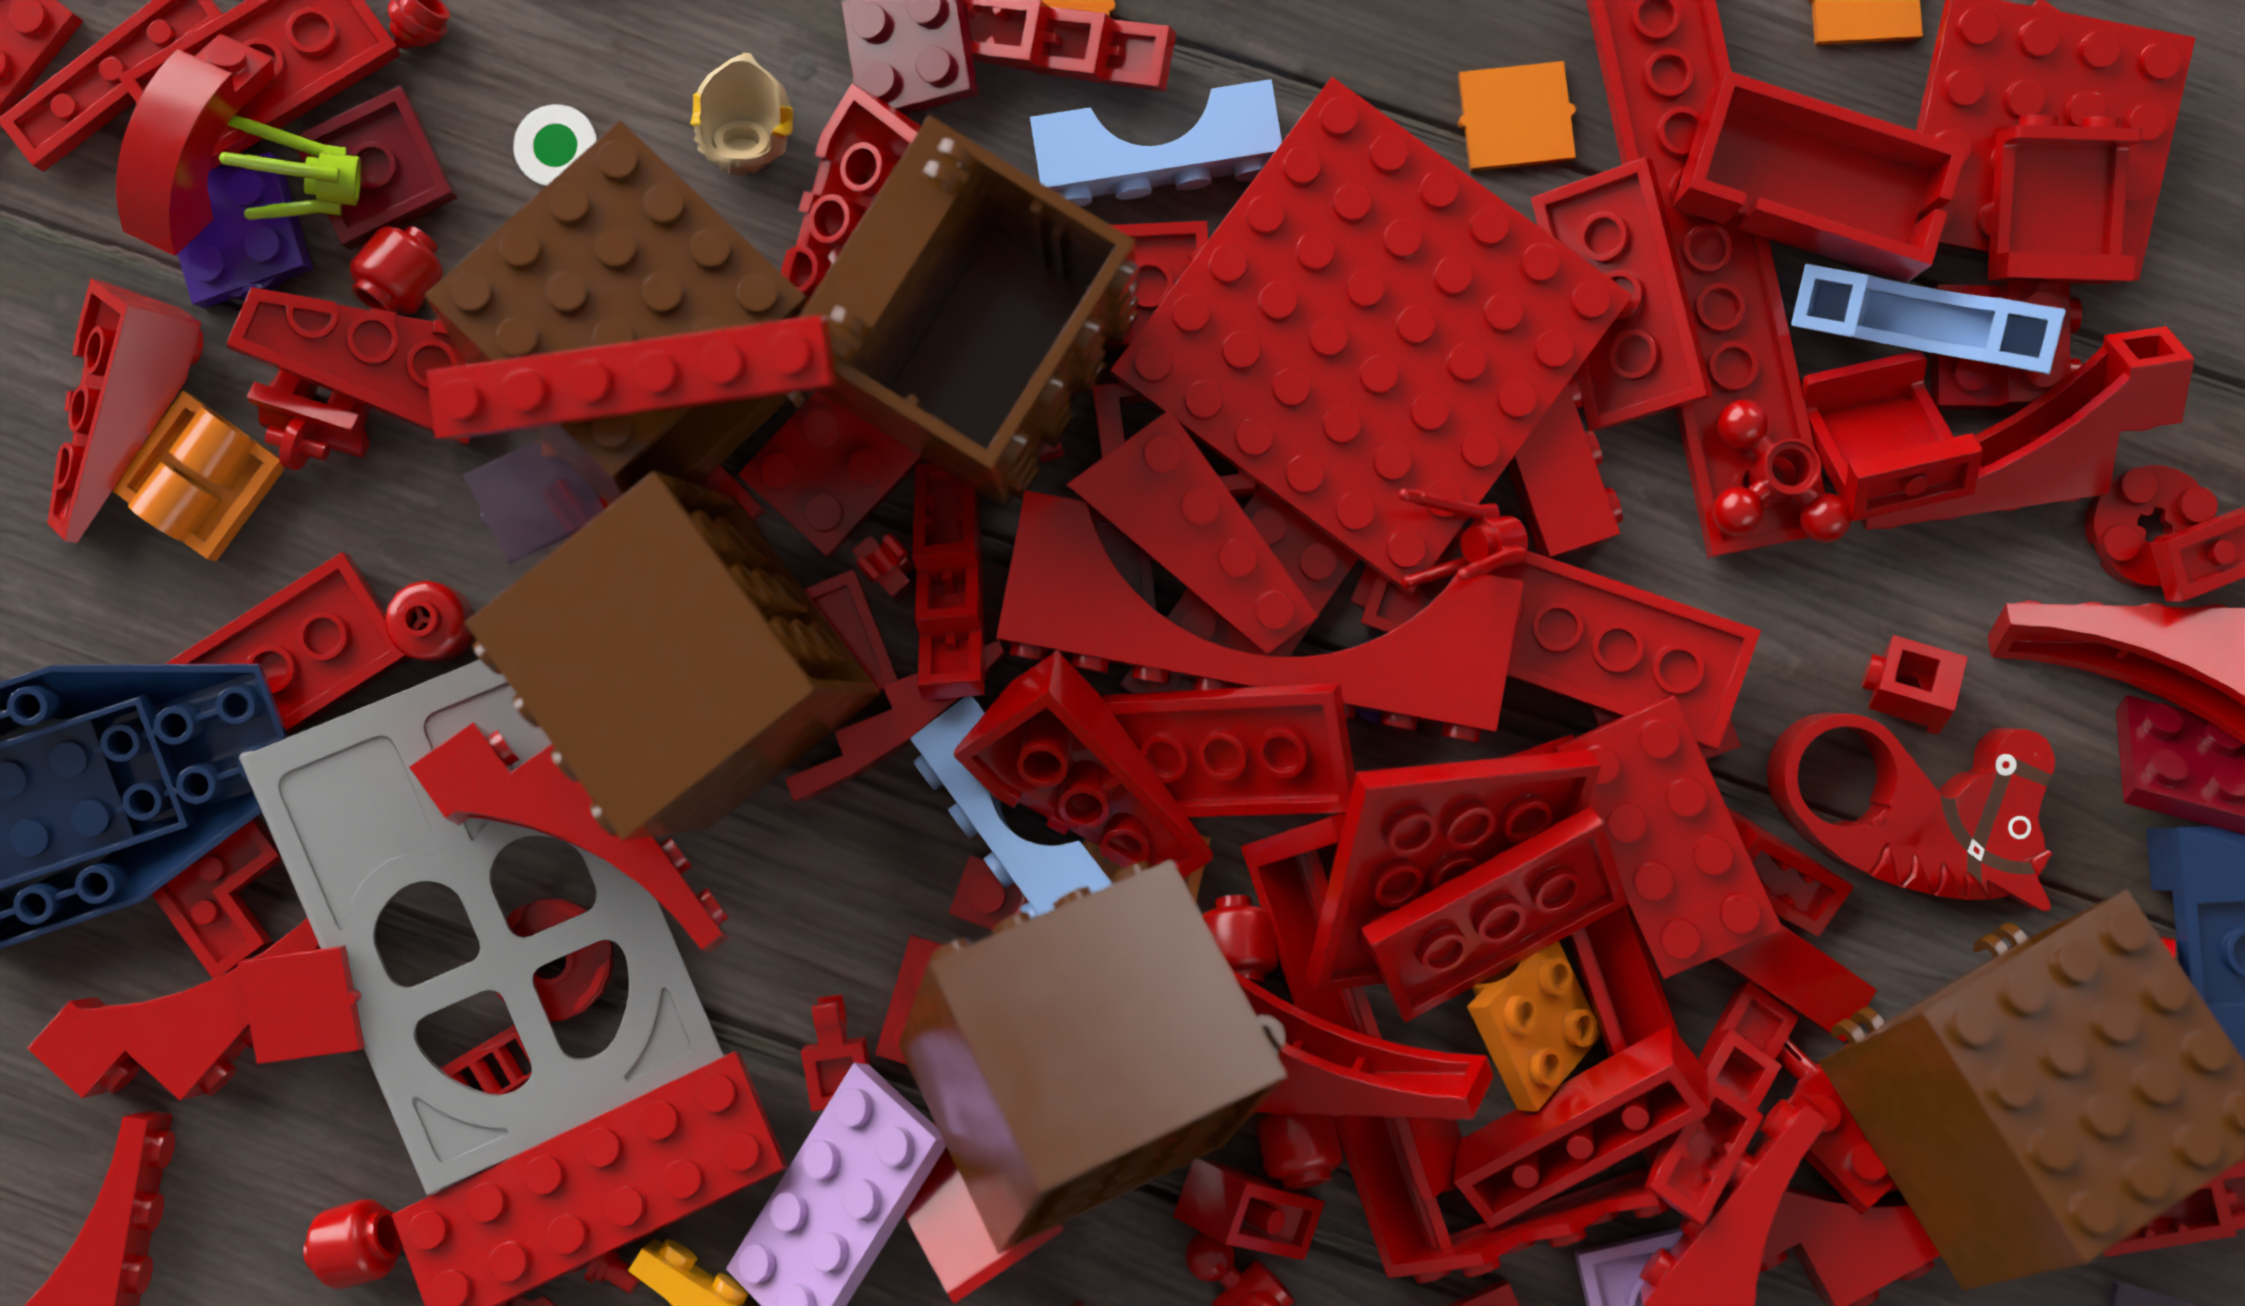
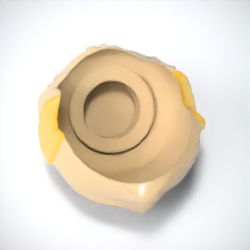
(741, 116)

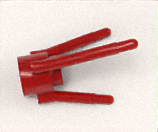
(1486, 544)

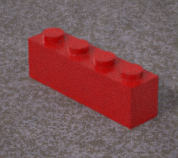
(1560, 482)
(1582, 1127)

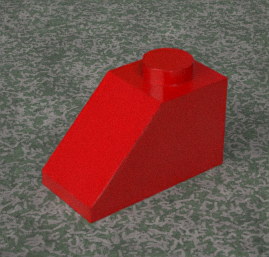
(1248, 1210)

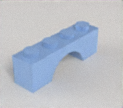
(1086, 160)
(1928, 319)
(1038, 870)

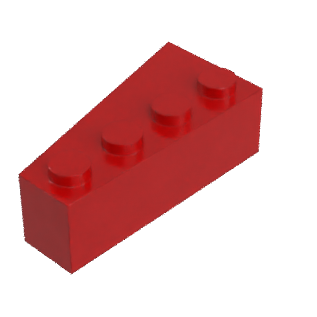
(1189, 522)

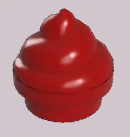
(417, 22)

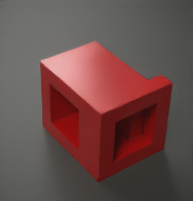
(1915, 682)

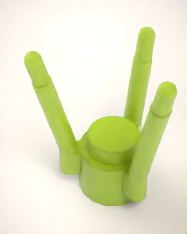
(331, 177)

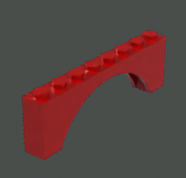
(1433, 669)

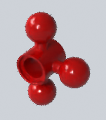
(1740, 509)
(1255, 1286)

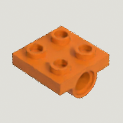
(198, 477)
(1535, 1024)

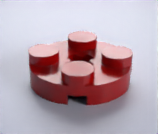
(2137, 493)

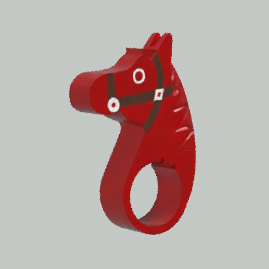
(1957, 842)

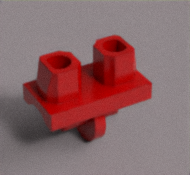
(307, 426)

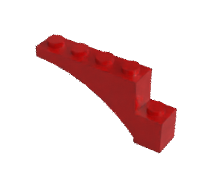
(2070, 436)
(2170, 651)
(476, 780)
(177, 1038)
(1361, 1075)
(1845, 1251)
(111, 1252)
(1724, 1255)

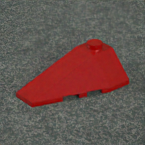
(856, 160)
(132, 371)
(1072, 761)

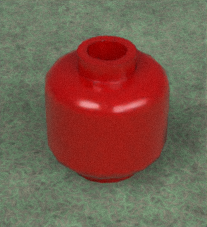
(396, 270)
(446, 630)
(1244, 936)
(1299, 1148)
(352, 1244)

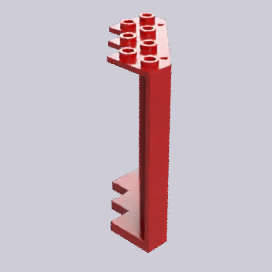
(1412, 1231)

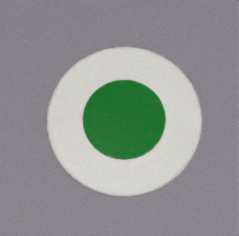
(551, 141)

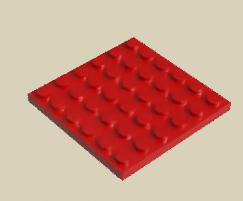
(1370, 333)

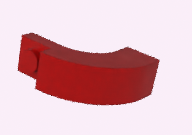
(173, 137)

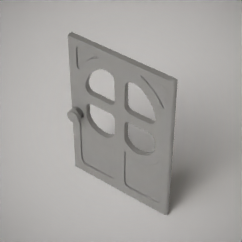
(364, 828)

